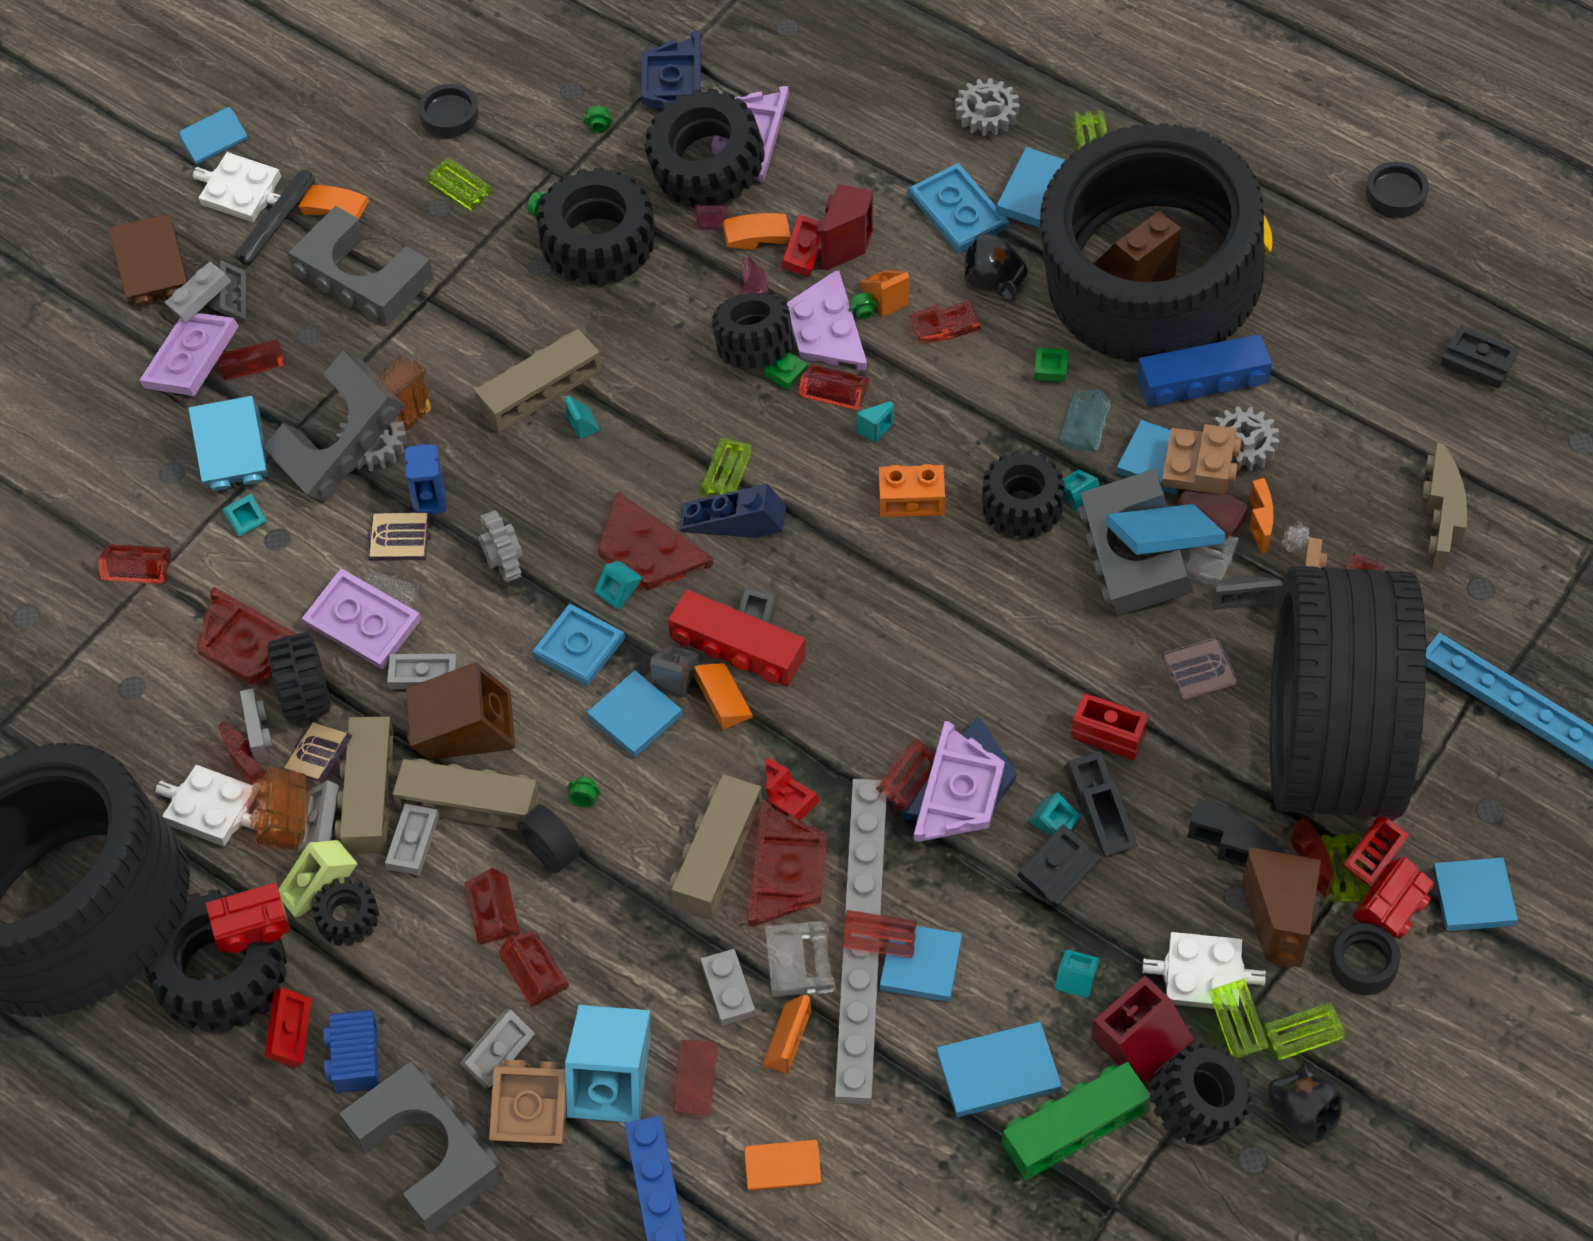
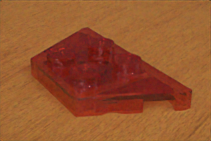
(648, 545)
(238, 637)
(786, 866)

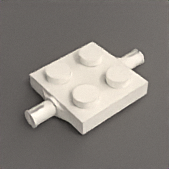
(239, 186)
(208, 805)
(1200, 964)

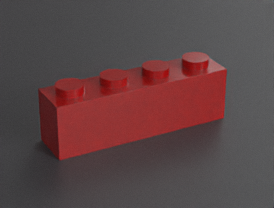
(737, 638)

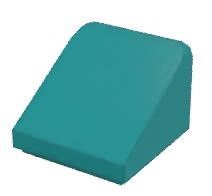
(580, 418)
(875, 421)
(1077, 483)
(244, 515)
(617, 583)
(1053, 813)
(1076, 973)

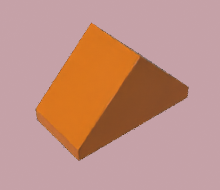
(889, 289)

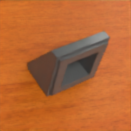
(758, 604)

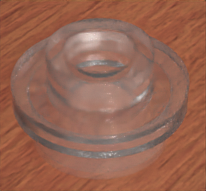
(1296, 537)

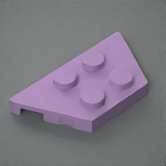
(768, 115)
(825, 326)
(959, 788)

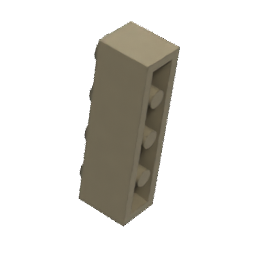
(538, 380)
(366, 785)
(466, 793)
(716, 845)

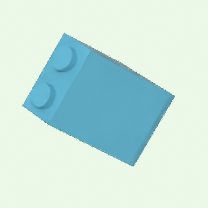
(229, 443)
(607, 1063)

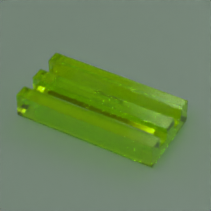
(1089, 119)
(455, 186)
(718, 489)
(1341, 843)
(1225, 1022)
(1308, 1043)

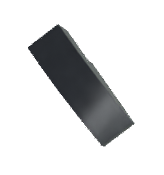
(1100, 804)
(1228, 832)

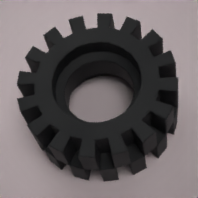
(341, 894)

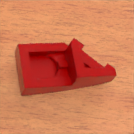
(787, 794)

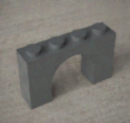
(377, 295)
(370, 410)
(1129, 582)
(410, 1100)

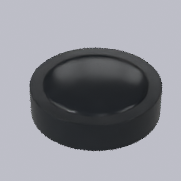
(448, 110)
(1397, 189)

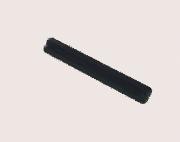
(275, 217)

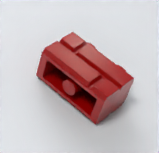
(1109, 726)
(1395, 897)
(248, 918)

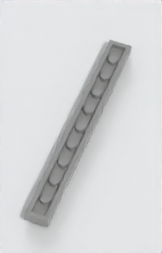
(860, 967)

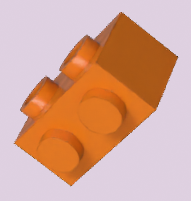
(911, 490)

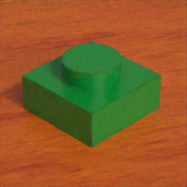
(1051, 364)
(786, 371)

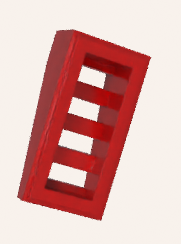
(1390, 832)

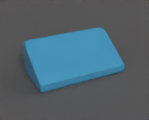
(212, 135)

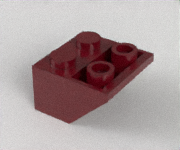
(846, 227)
(1141, 1029)

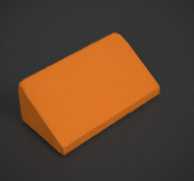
(722, 694)
(788, 1034)
(782, 1165)

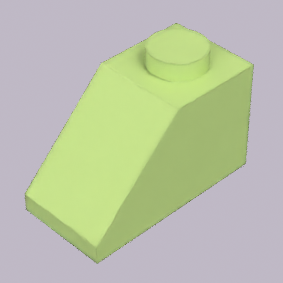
(314, 868)

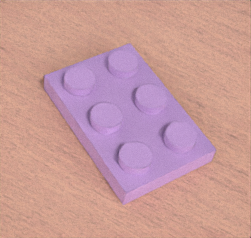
(189, 354)
(361, 618)

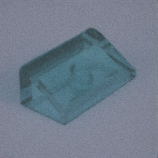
(1085, 420)

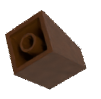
(1146, 252)
(148, 259)
(460, 714)
(1281, 902)

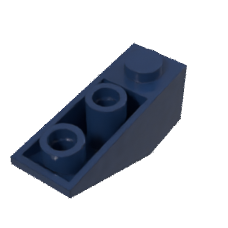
(736, 513)

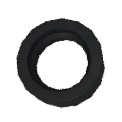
(548, 838)
(1370, 935)

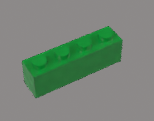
(1075, 1120)

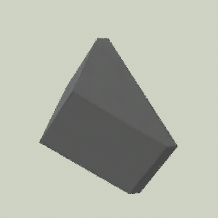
(674, 669)

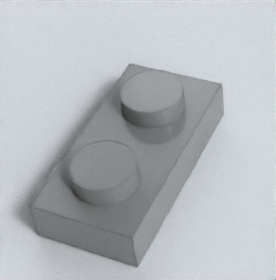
(197, 291)
(412, 669)
(258, 737)
(320, 810)
(412, 839)
(728, 987)
(499, 1043)

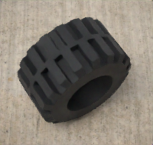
(753, 330)
(1027, 474)
(298, 677)
(1183, 1107)

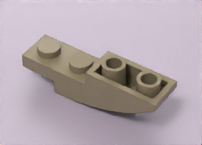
(1446, 503)

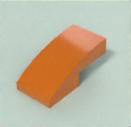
(322, 199)
(750, 229)
(1262, 514)

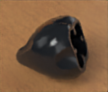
(995, 265)
(1306, 1103)

